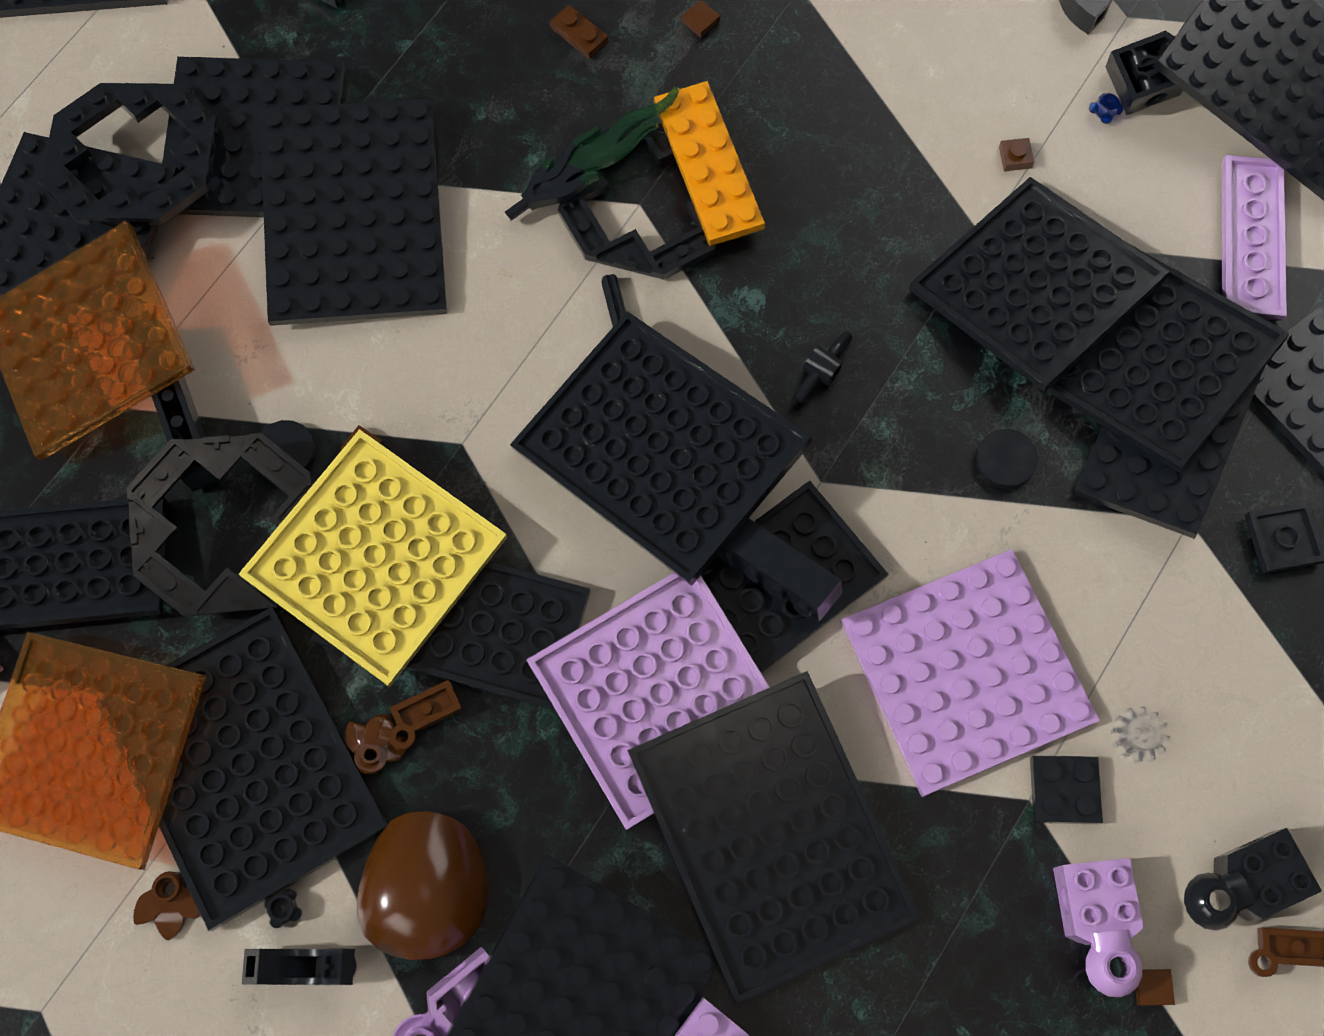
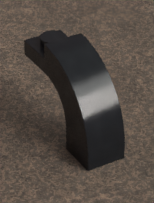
(1085, 13)
(299, 966)

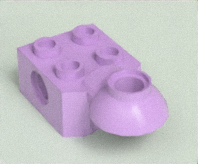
(1102, 911)
(445, 999)

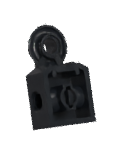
(1135, 77)
(1251, 882)

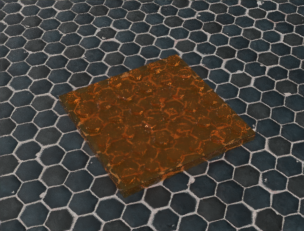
(87, 341)
(91, 748)

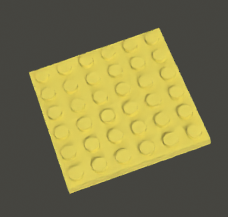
(373, 557)

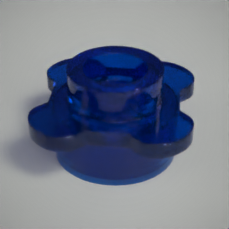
(1108, 101)

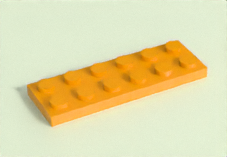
(710, 165)

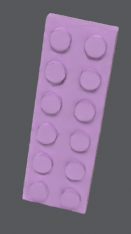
(1254, 235)

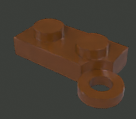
(422, 712)
(1287, 948)

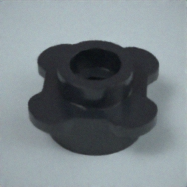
(274, 904)

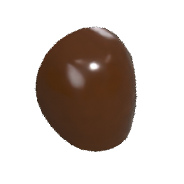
(422, 887)

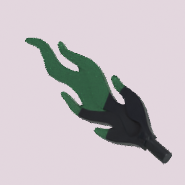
(581, 158)

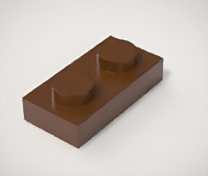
(579, 31)

